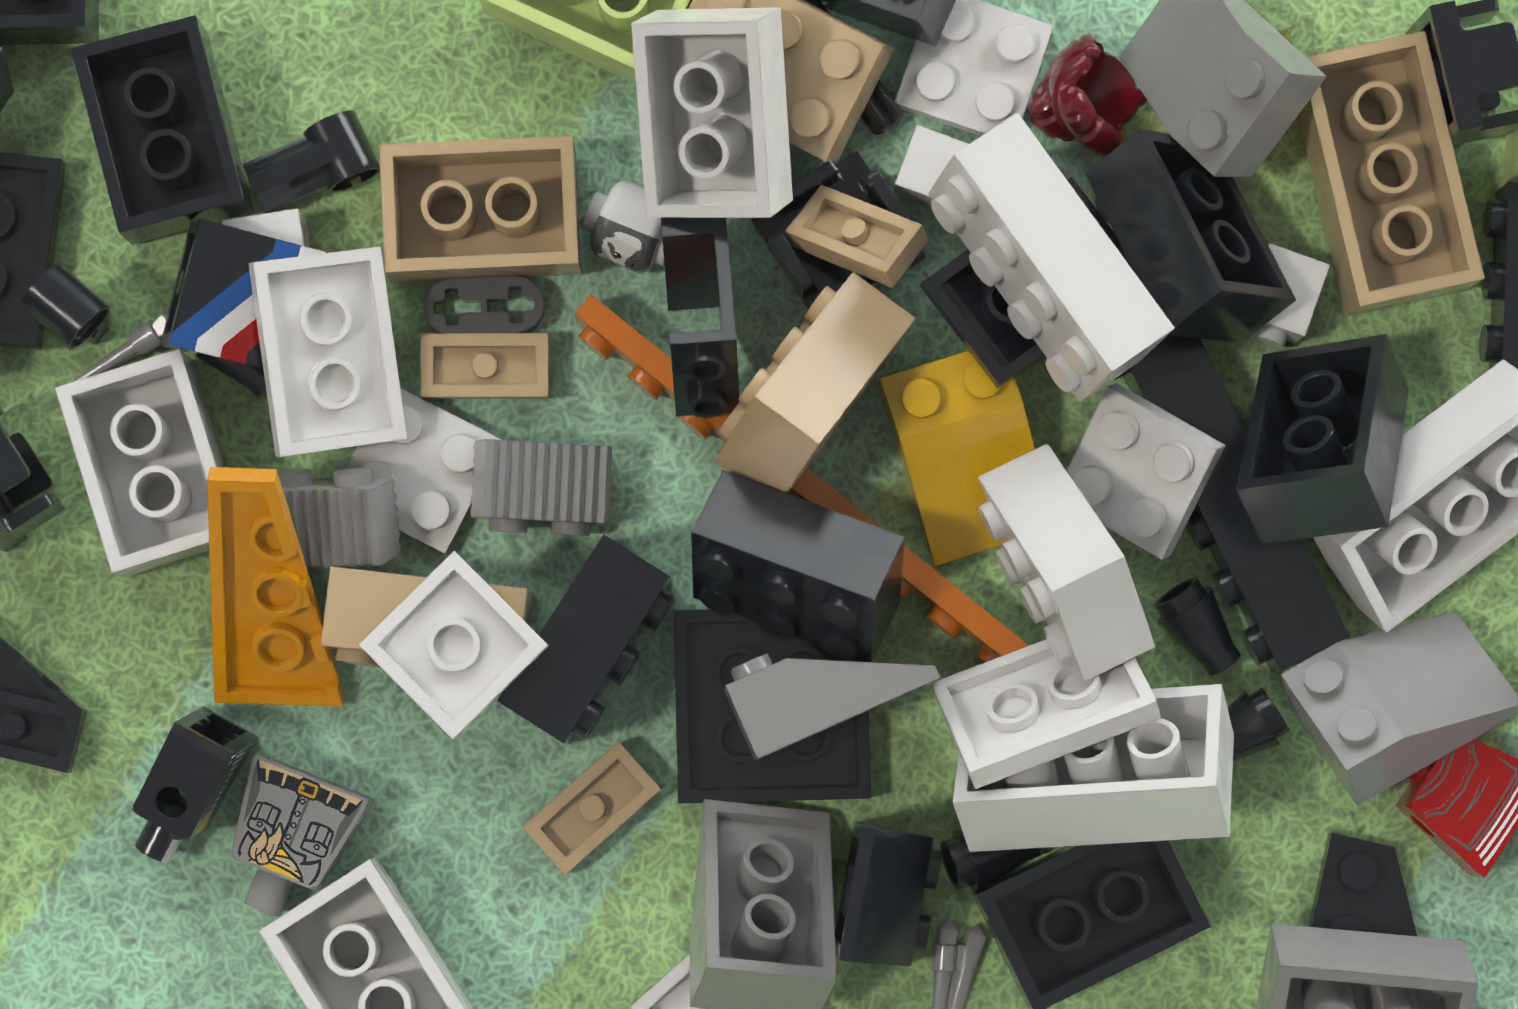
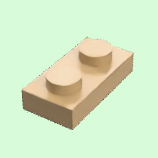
(857, 236)
(484, 366)
(591, 808)

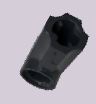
(320, 161)
(67, 307)

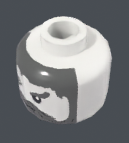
(622, 229)

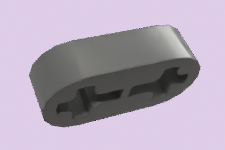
(483, 291)

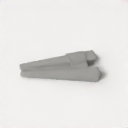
(139, 343)
(954, 964)

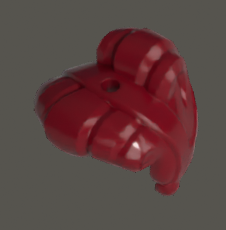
(1086, 97)

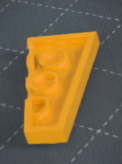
(263, 598)

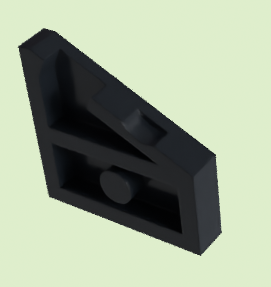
(36, 716)
(1361, 889)

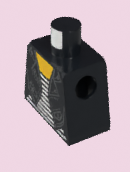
(202, 762)

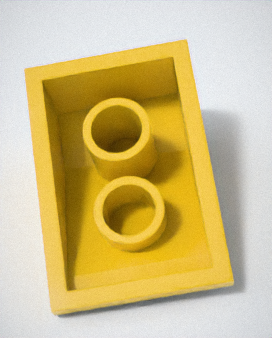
(947, 434)

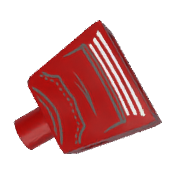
(1466, 804)

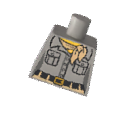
(293, 830)

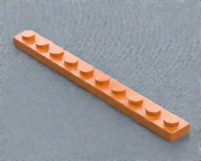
(652, 373)

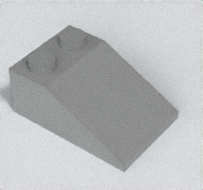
(1220, 80)
(806, 696)
(1397, 700)
(762, 909)

